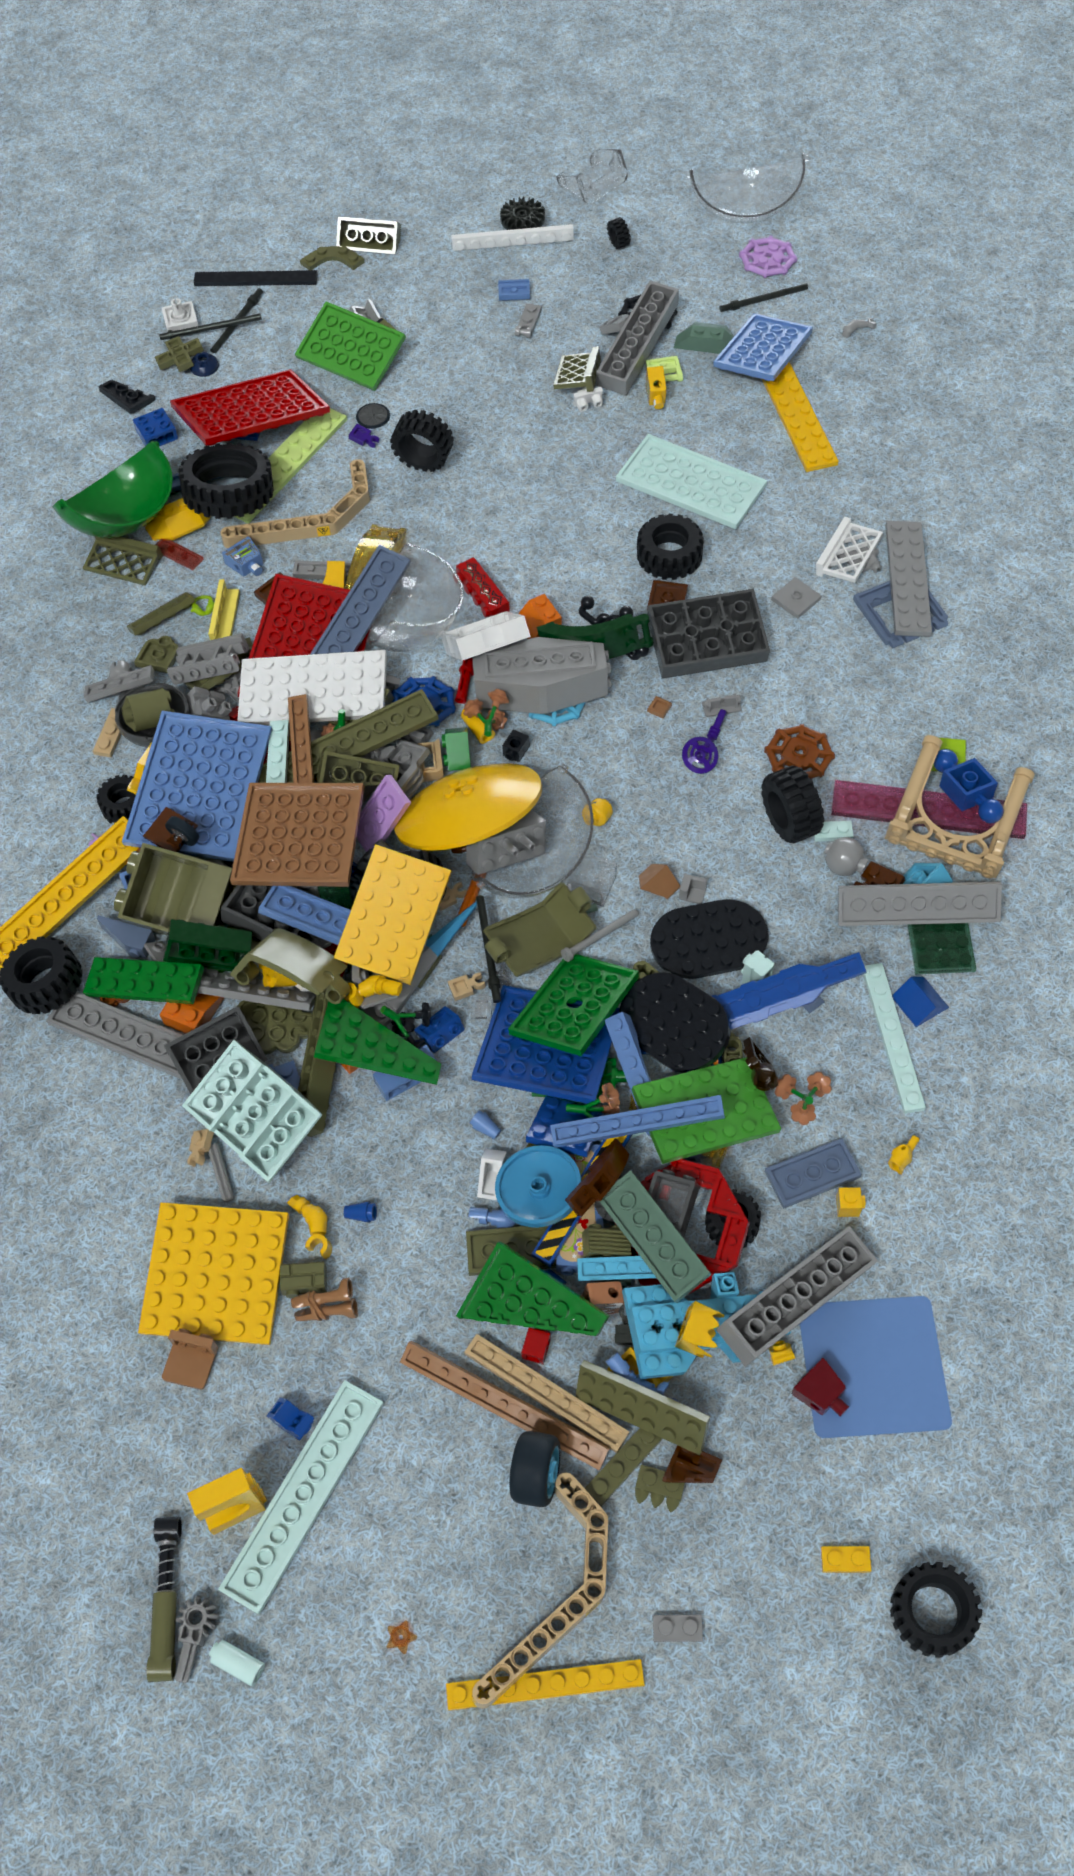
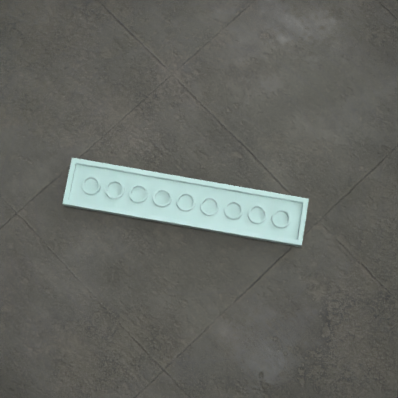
(300, 1498)

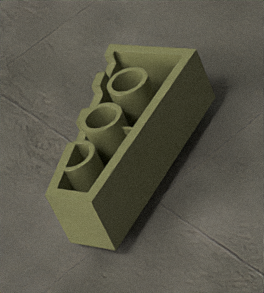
(352, 769)

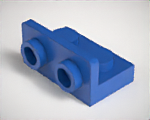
(442, 1029)

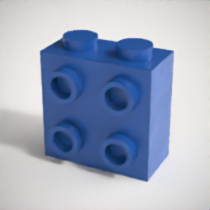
(155, 427)

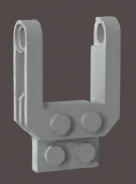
(410, 774)

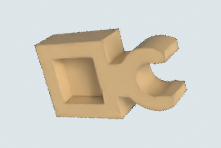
(451, 895)
(463, 987)
(199, 1145)

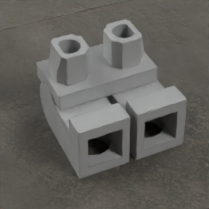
(208, 704)

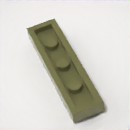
(165, 611)
(622, 1465)

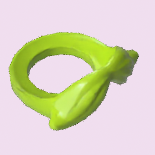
(209, 608)

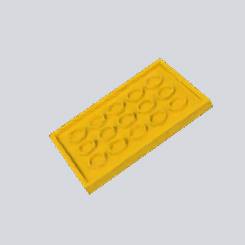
(392, 914)

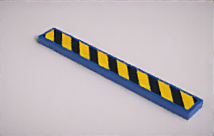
(558, 1233)

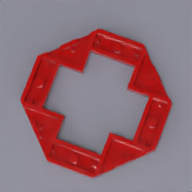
(721, 1203)

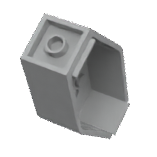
(543, 674)

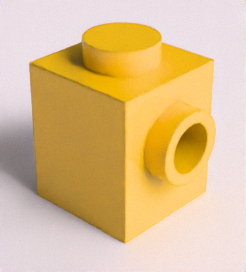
(849, 1202)

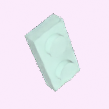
(833, 830)

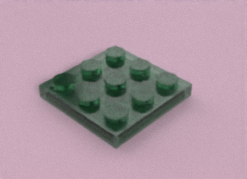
(941, 948)

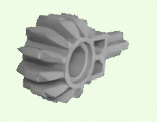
(193, 1635)

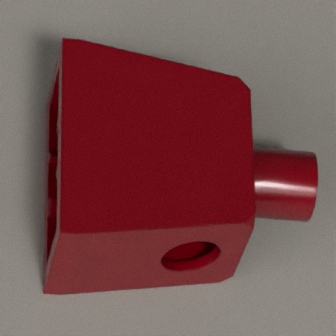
(821, 1389)

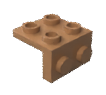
(189, 1359)

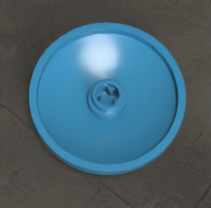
(535, 1186)

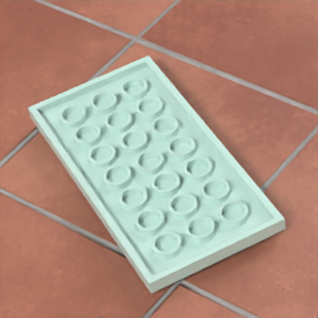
(691, 481)

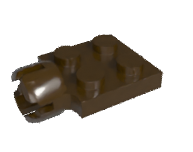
(763, 1072)

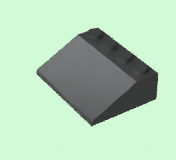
(242, 912)
(202, 1047)

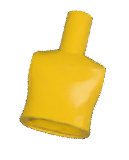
(902, 1155)

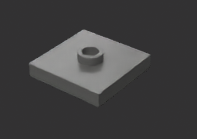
(796, 597)

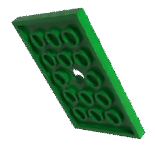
(572, 1030)

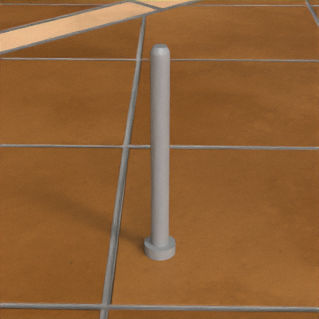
(567, 953)

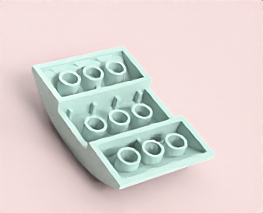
(252, 1110)

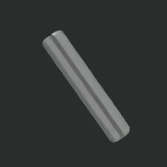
(221, 1173)

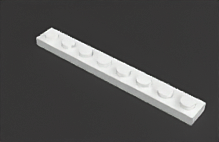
(512, 237)

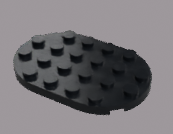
(708, 938)
(677, 1022)

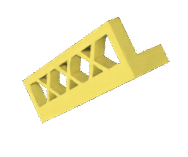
(223, 611)

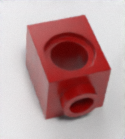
(536, 1345)

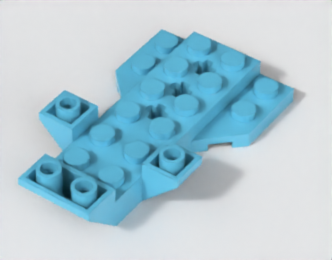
(654, 1307)

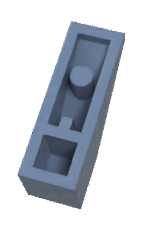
(128, 936)

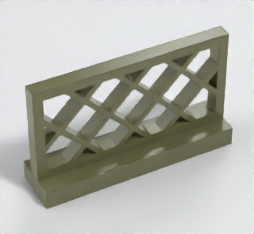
(588, 377)
(130, 547)

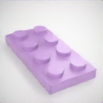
(381, 812)

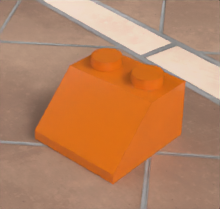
(539, 612)

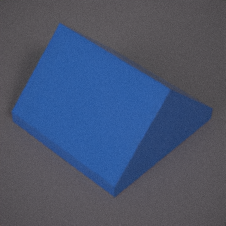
(919, 1000)

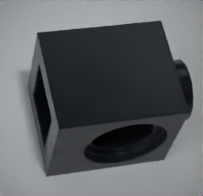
(517, 740)

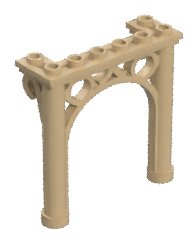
(990, 860)

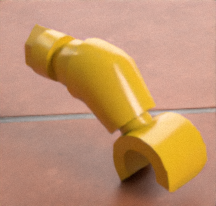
(371, 986)
(317, 1223)

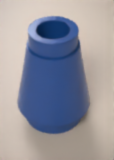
(361, 1212)

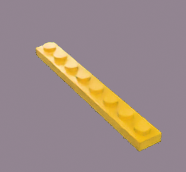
(553, 1684)

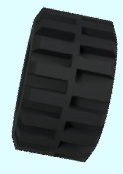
(110, 793)
(715, 1225)

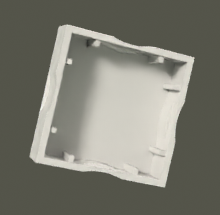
(485, 635)

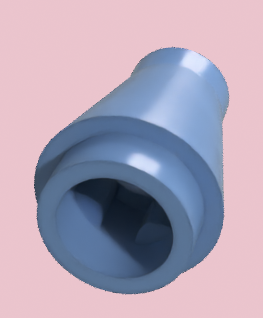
(485, 1125)

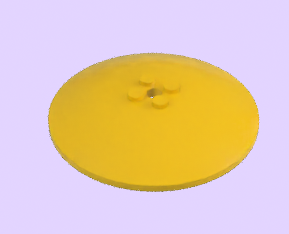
(469, 806)

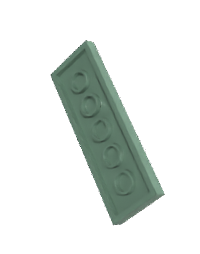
(654, 1237)

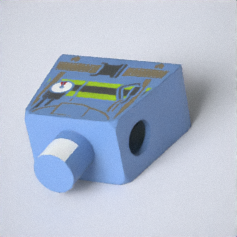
(244, 558)

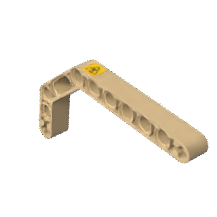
(306, 526)
(563, 1612)

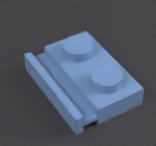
(514, 289)

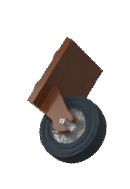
(172, 831)

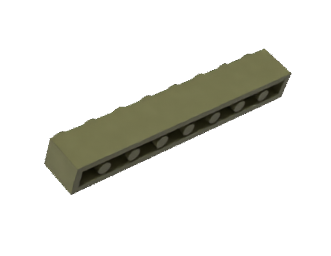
(317, 1073)

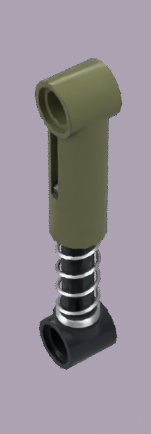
(162, 1661)

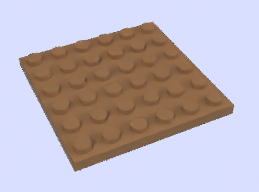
(298, 834)

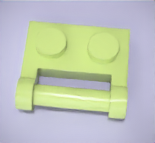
(670, 365)

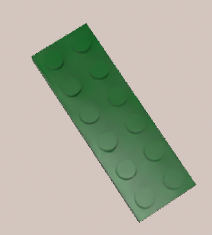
(143, 980)

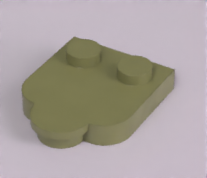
(158, 653)

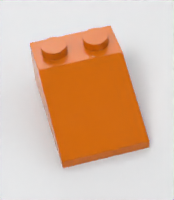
(190, 1016)

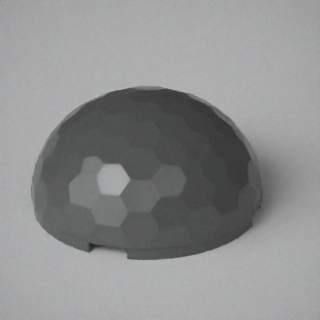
(145, 737)

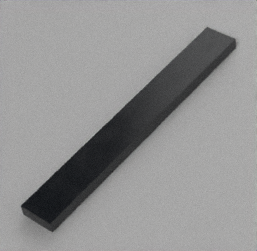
(255, 278)

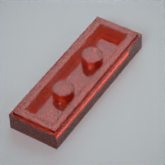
(179, 554)

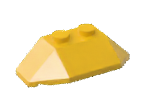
(175, 521)

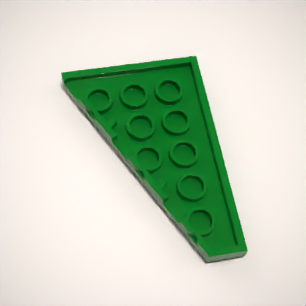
(362, 1042)
(524, 1295)

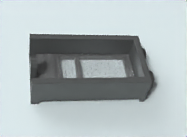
(675, 1197)

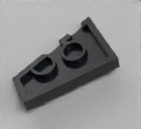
(124, 397)

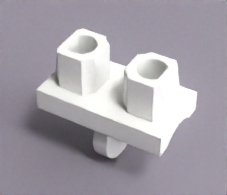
(583, 397)

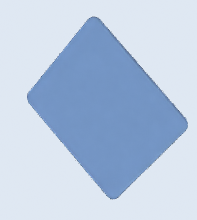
(886, 1360)

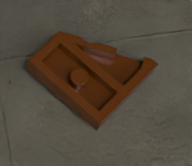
(691, 1467)

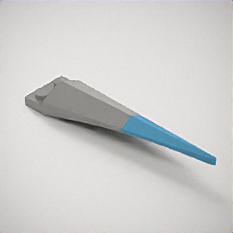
(431, 952)

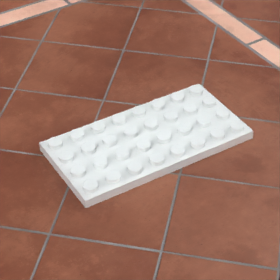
(329, 680)

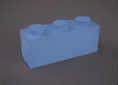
(394, 1085)

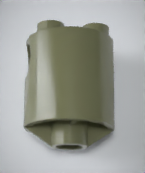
(144, 709)

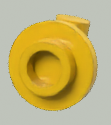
(781, 1352)

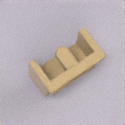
(436, 772)

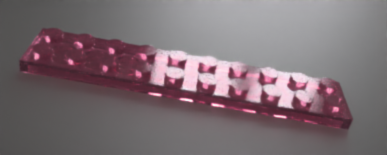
(882, 803)

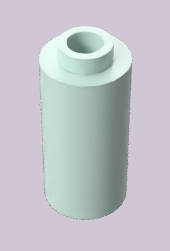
(236, 1662)

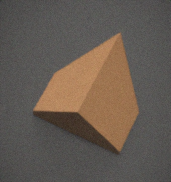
(658, 880)

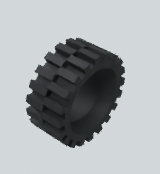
(415, 452)
(956, 1588)

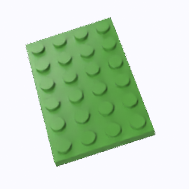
(350, 345)
(745, 1109)

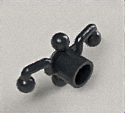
(588, 602)

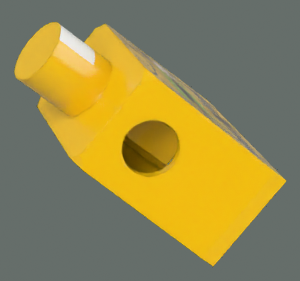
(656, 393)

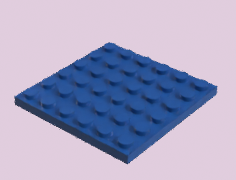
(536, 1067)

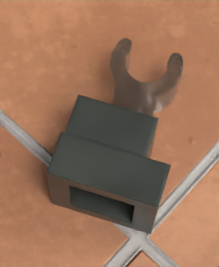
(622, 1332)

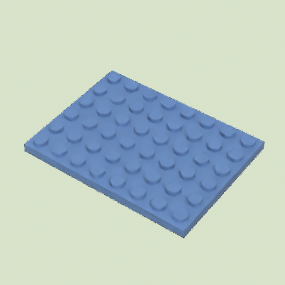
(203, 774)

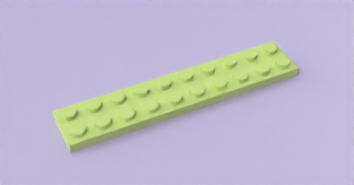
(299, 450)

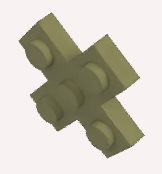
(179, 354)

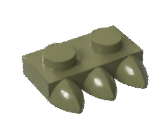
(650, 1481)

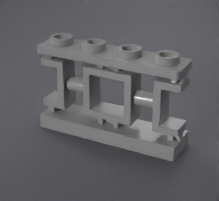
(208, 659)

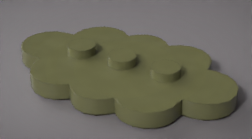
(276, 1025)

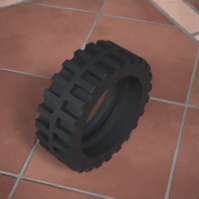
(226, 499)

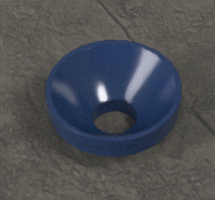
(205, 367)

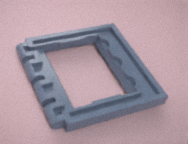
(881, 594)

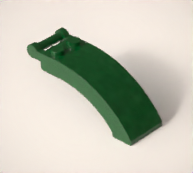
(617, 635)

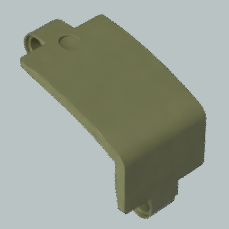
(541, 931)
(298, 961)

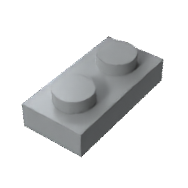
(677, 1628)

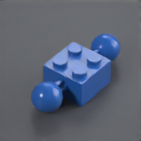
(969, 785)

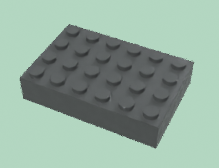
(708, 633)

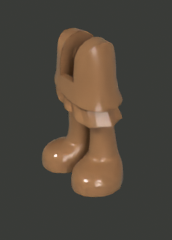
(319, 1310)

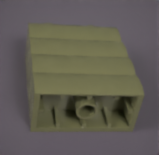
(172, 887)

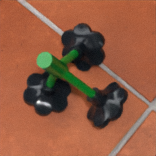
(403, 1022)

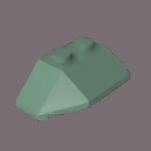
(704, 338)

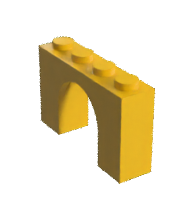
(228, 1500)

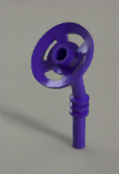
(703, 750)

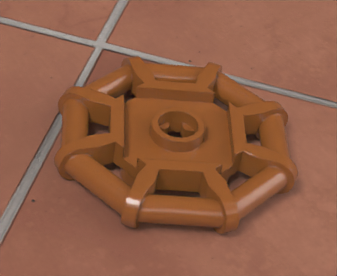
(800, 742)

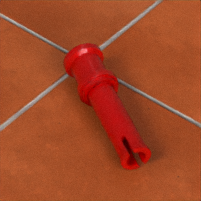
(466, 671)

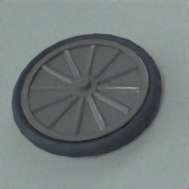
(373, 415)

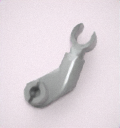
(854, 324)

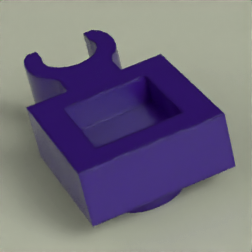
(363, 435)

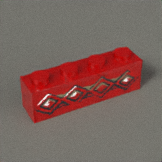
(481, 588)

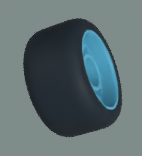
(534, 1469)

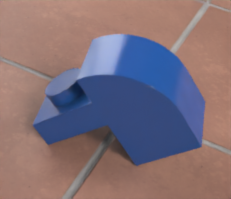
(290, 1418)

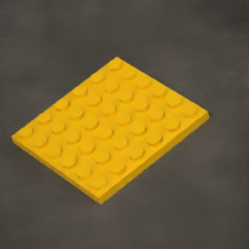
(214, 1272)

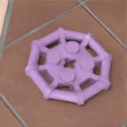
(772, 265)

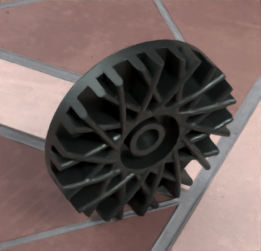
(522, 214)

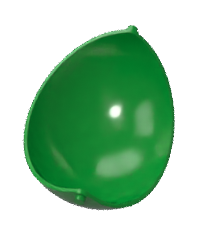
(123, 498)

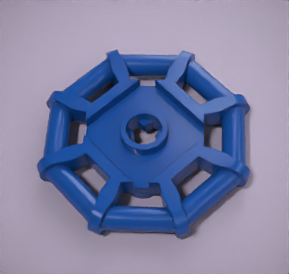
(432, 694)

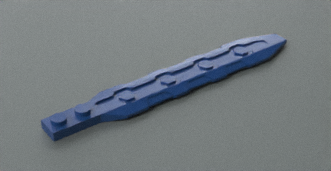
(785, 990)

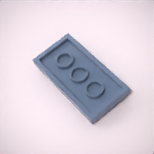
(812, 1173)

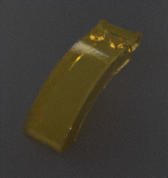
(387, 537)

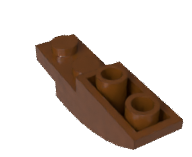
(600, 1179)

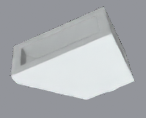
(490, 1165)

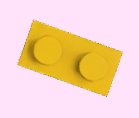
(845, 1559)

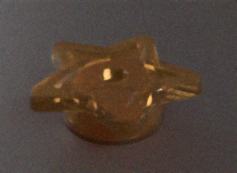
(394, 1633)

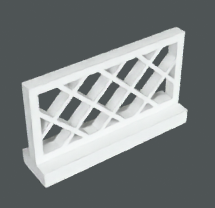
(841, 536)

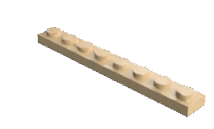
(546, 1393)

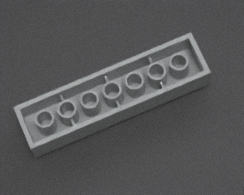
(637, 337)
(796, 1296)

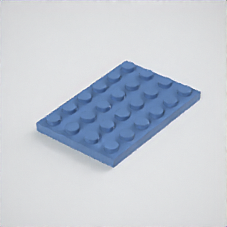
(763, 347)

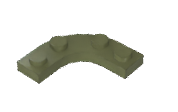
(331, 253)

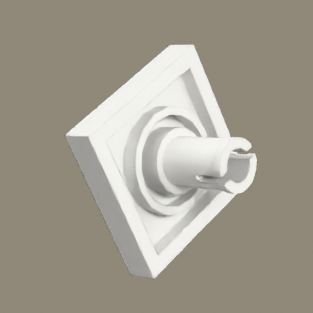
(179, 315)

